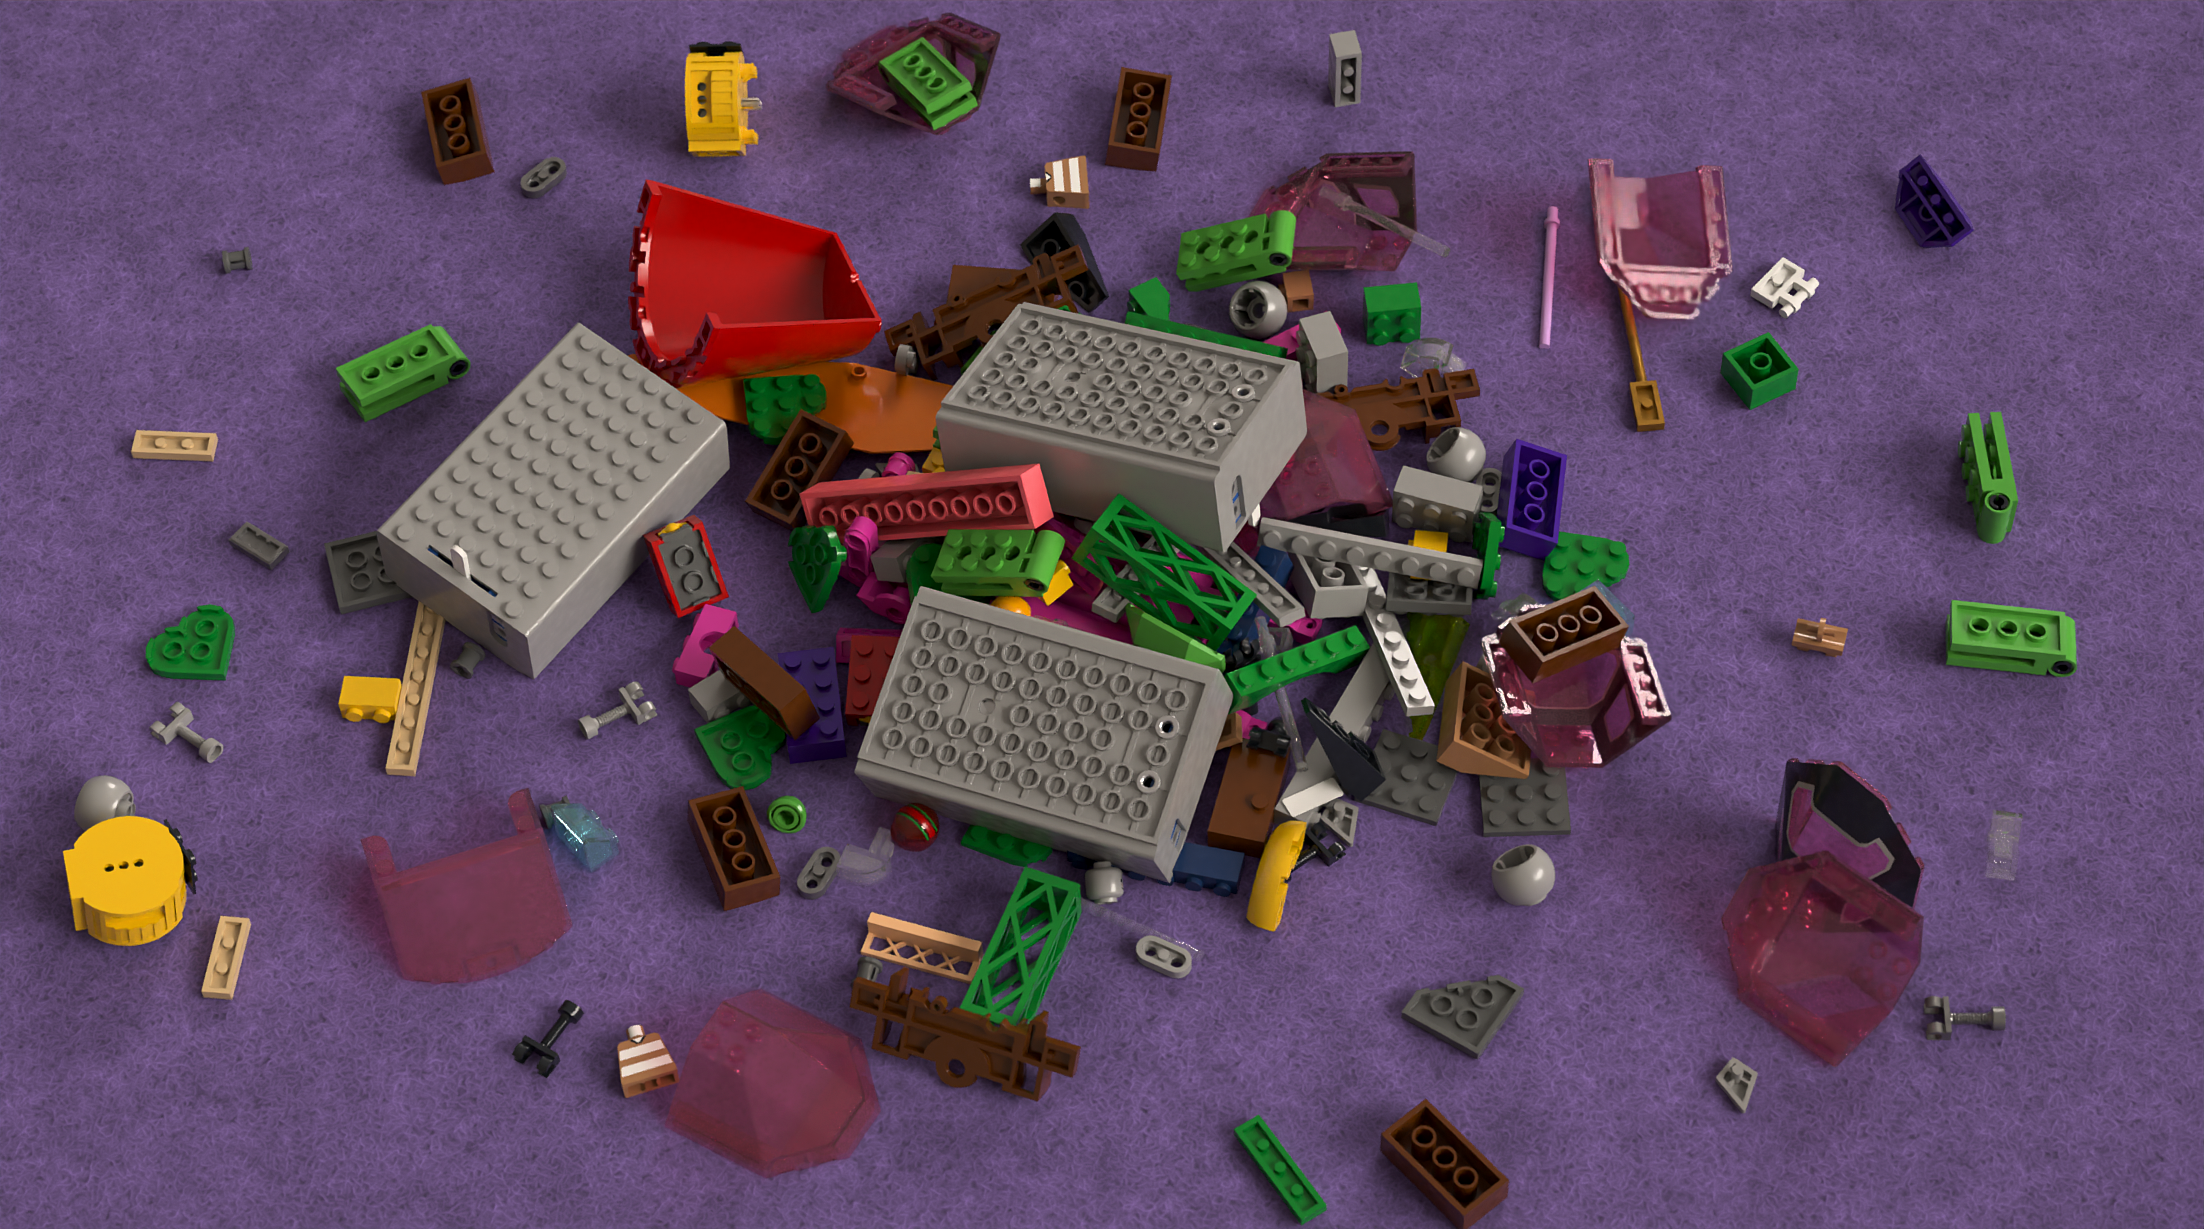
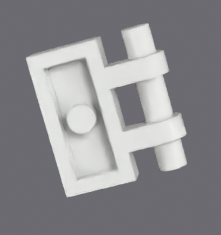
(1778, 282)

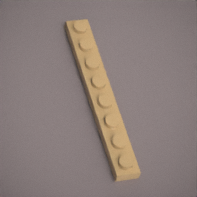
(415, 693)

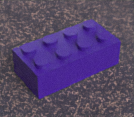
(1531, 498)
(818, 675)

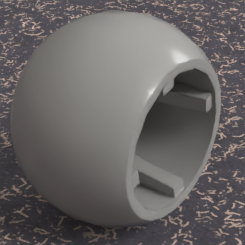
(1249, 304)
(1457, 455)
(102, 800)
(1523, 875)

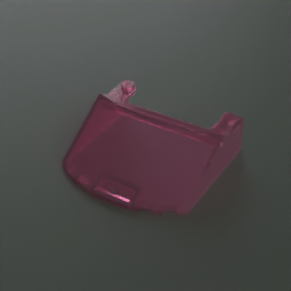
(475, 908)

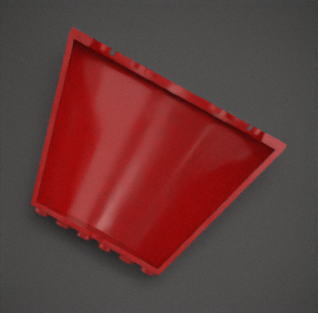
(738, 291)

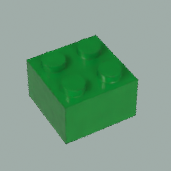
(1391, 313)
(1759, 371)

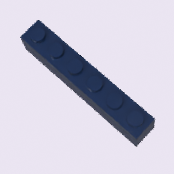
(1280, 568)
(1196, 868)

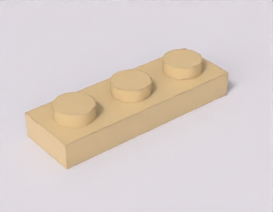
(174, 445)
(226, 957)

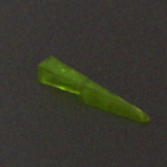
(1435, 647)

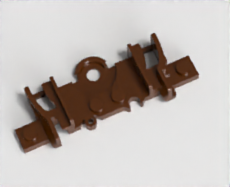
(972, 317)
(1408, 404)
(958, 1034)

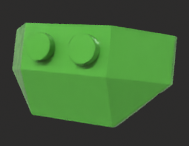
(1159, 637)

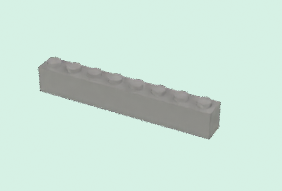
(1355, 711)

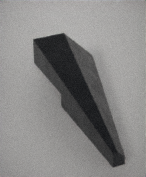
(1348, 519)

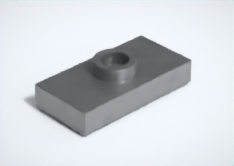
(259, 545)

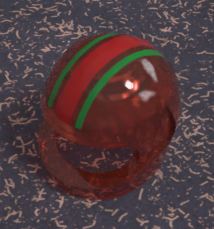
(915, 827)

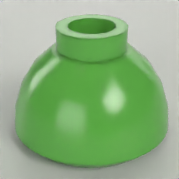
(787, 814)

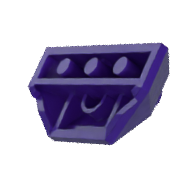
(1929, 207)

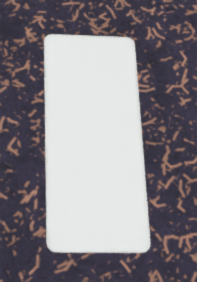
(1312, 797)

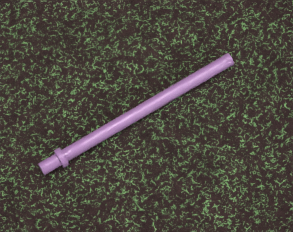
(1551, 224)

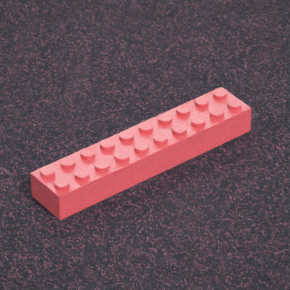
(933, 502)

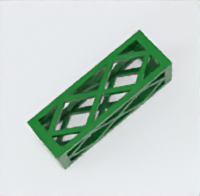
(1149, 566)
(1062, 907)

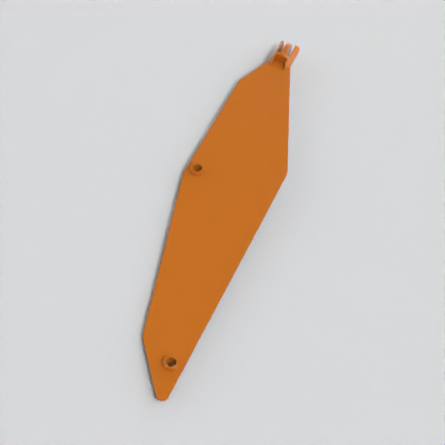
(871, 404)

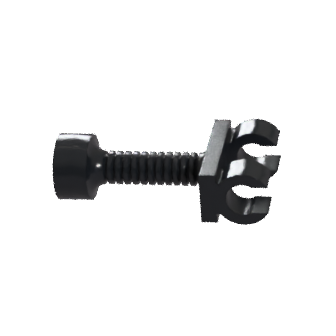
(1242, 658)
(1272, 739)
(1316, 848)
(569, 1013)

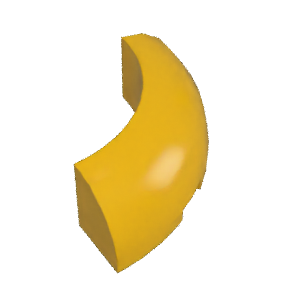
(1275, 866)

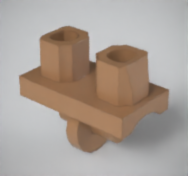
(1819, 637)

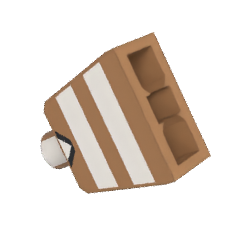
(1064, 183)
(644, 1063)

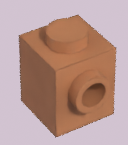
(1297, 291)

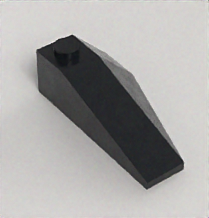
(1059, 234)
(1348, 754)

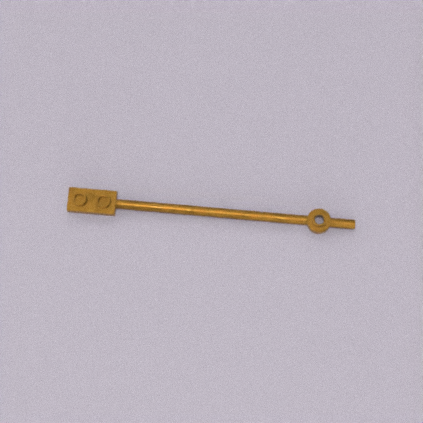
(1643, 393)

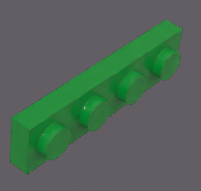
(1280, 1170)

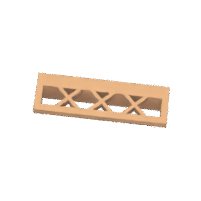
(922, 938)

